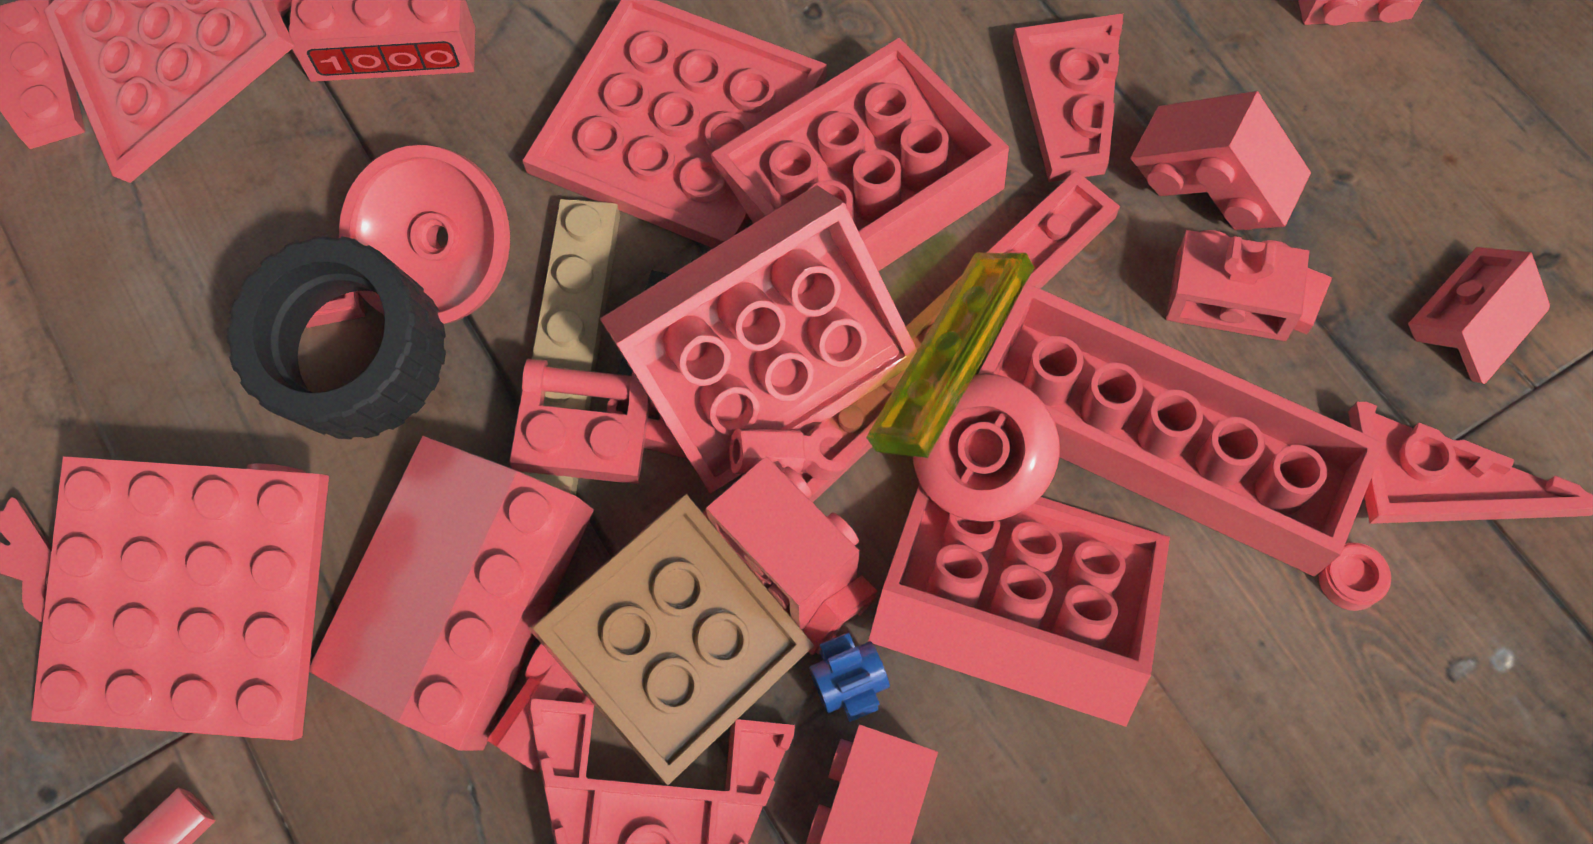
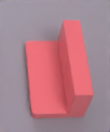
(1484, 309)

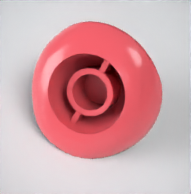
(992, 452)

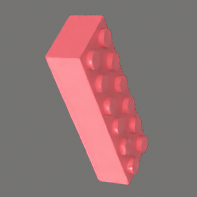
(1188, 431)

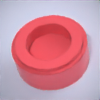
(1356, 578)

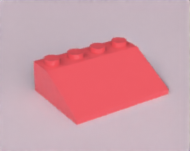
(881, 142)
(764, 332)
(451, 593)
(1029, 602)

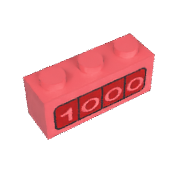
(382, 38)

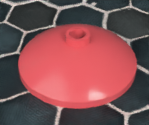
(404, 203)

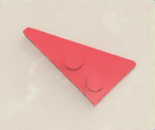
(1445, 479)

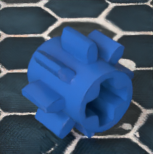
(849, 677)

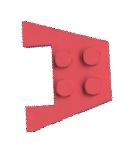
(639, 813)

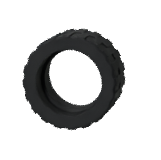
(284, 297)

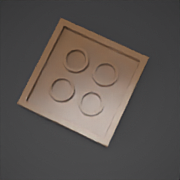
(672, 639)

